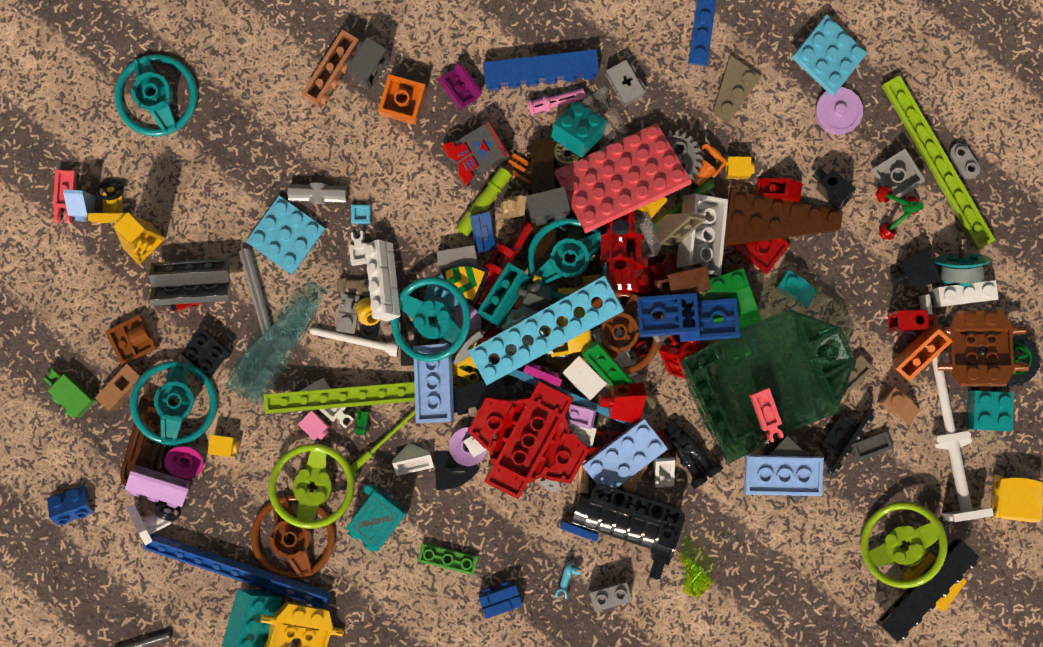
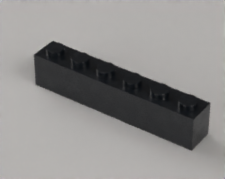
(917, 601)

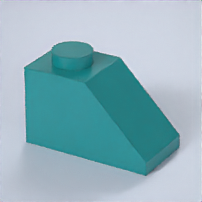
(796, 288)

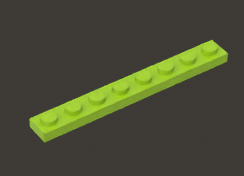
(339, 397)

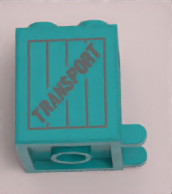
(376, 519)

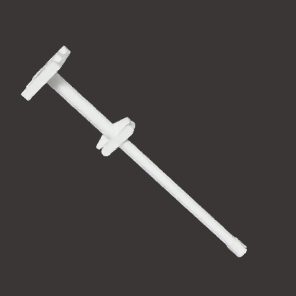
(953, 442)

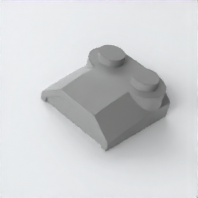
(899, 173)

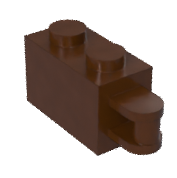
(685, 280)

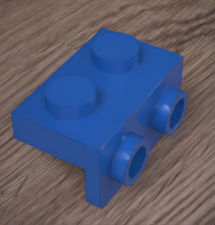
(69, 505)

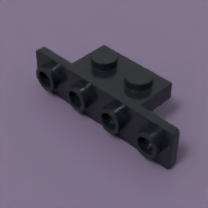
(842, 436)

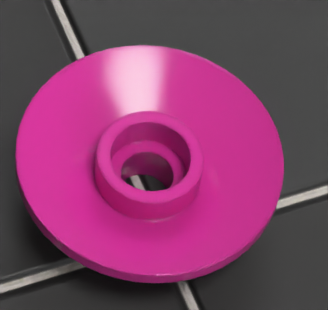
(180, 467)

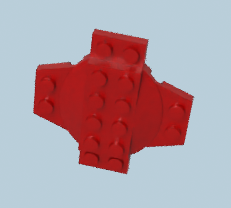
(528, 439)

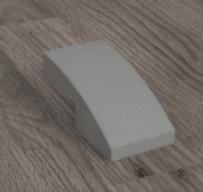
(462, 352)

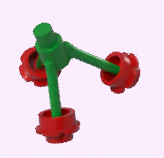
(910, 207)

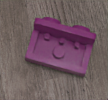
(460, 87)

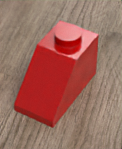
(779, 188)

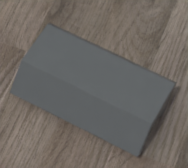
(190, 281)

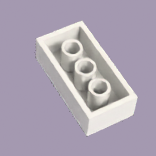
(707, 240)

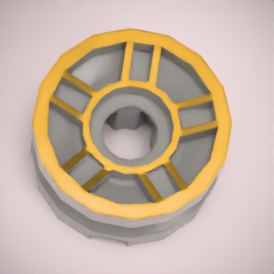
(560, 159)

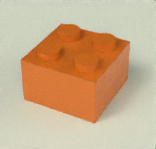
(402, 99)

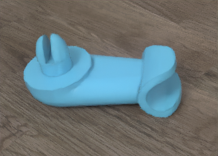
(568, 573)

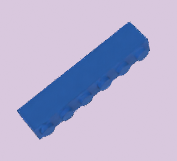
(541, 69)

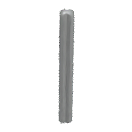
(255, 289)

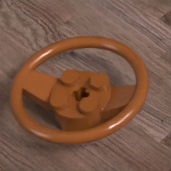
(628, 321)
(294, 552)

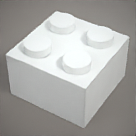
(584, 377)

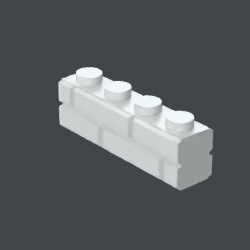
(382, 280)

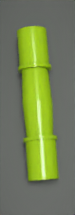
(485, 199)

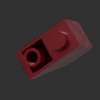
(657, 269)

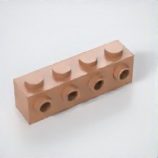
(330, 70)

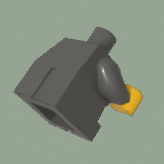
(535, 295)

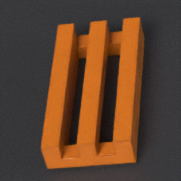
(511, 162)

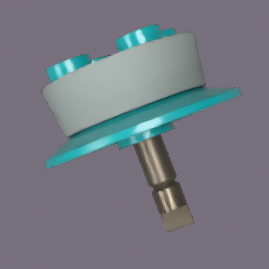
(962, 267)

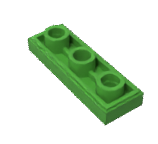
(435, 556)

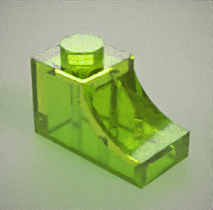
(695, 580)

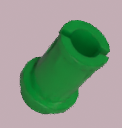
(362, 422)

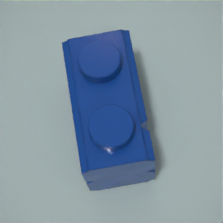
(500, 599)

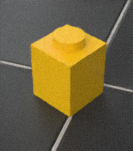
(738, 168)
(223, 445)

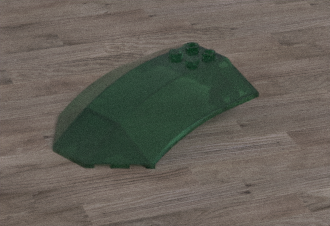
(792, 355)

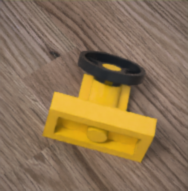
(111, 202)

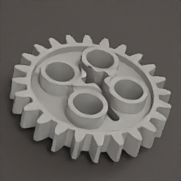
(690, 155)

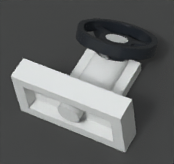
(154, 522)

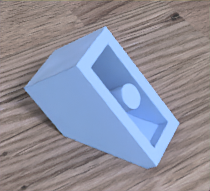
(79, 204)

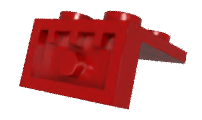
(672, 355)

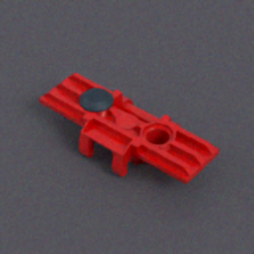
(509, 251)
(614, 252)

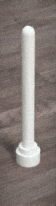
(390, 347)

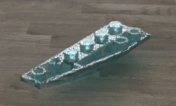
(271, 353)

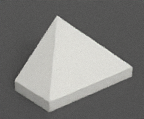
(412, 459)
(664, 472)

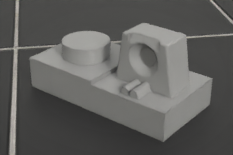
(347, 314)

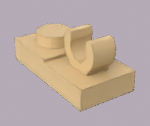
(513, 207)

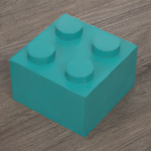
(578, 129)
(990, 410)

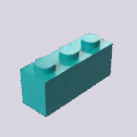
(503, 294)

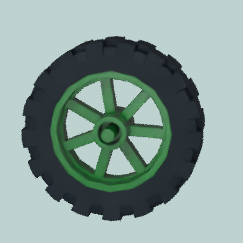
(1032, 358)

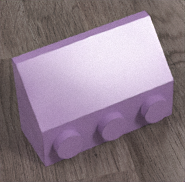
(157, 486)

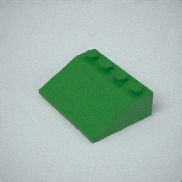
(734, 286)

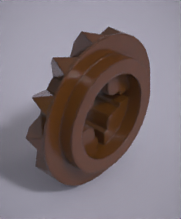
(735, 258)

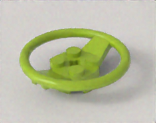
(315, 474)
(893, 550)

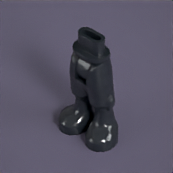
(688, 451)

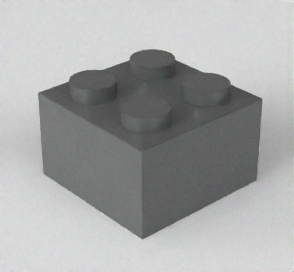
(367, 63)
(547, 206)

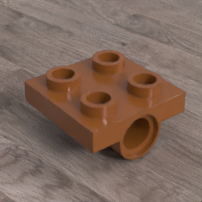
(131, 340)

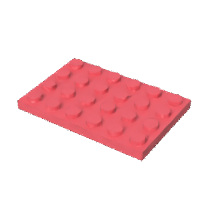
(622, 177)

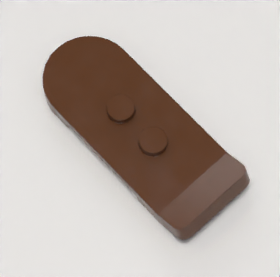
(140, 448)

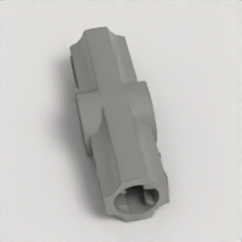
(317, 193)

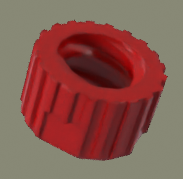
(638, 345)

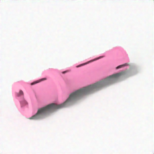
(546, 105)

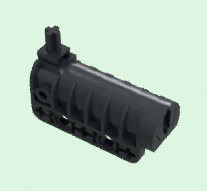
(631, 524)

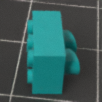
(244, 621)

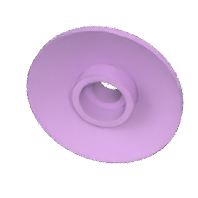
(459, 452)

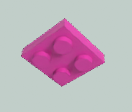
(535, 371)

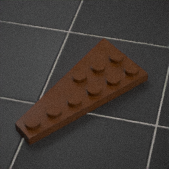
(767, 219)

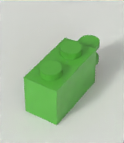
(69, 393)

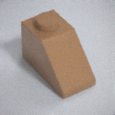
(899, 405)

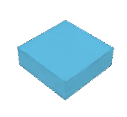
(360, 214)

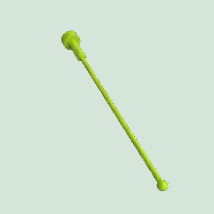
(368, 454)

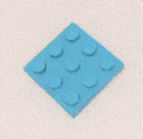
(829, 55)
(285, 235)

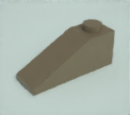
(676, 227)

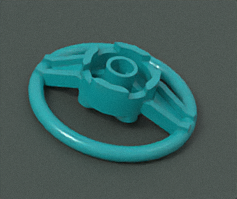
(160, 102)
(556, 265)
(423, 316)
(172, 415)

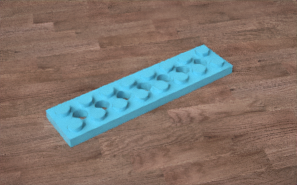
(559, 335)

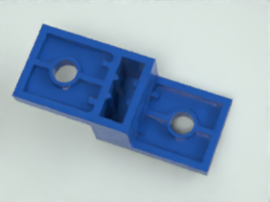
(688, 317)

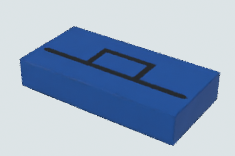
(482, 231)

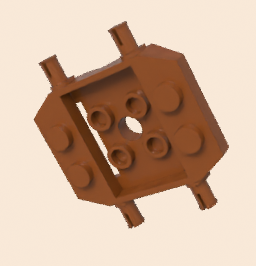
(997, 364)

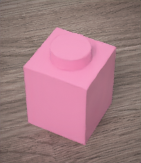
(314, 426)

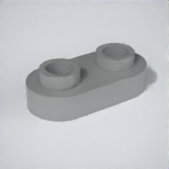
(962, 162)

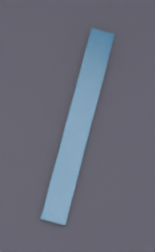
(577, 399)

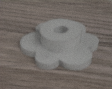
(550, 485)

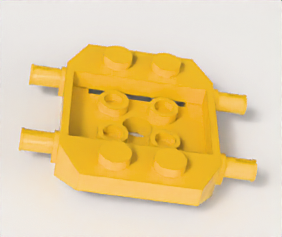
(300, 615)

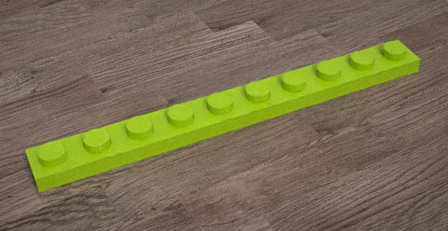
(938, 162)

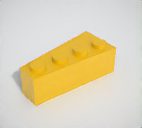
(137, 236)

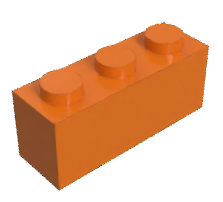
(922, 351)

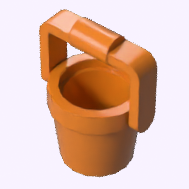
(707, 169)

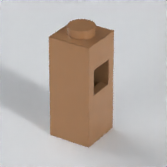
(119, 387)

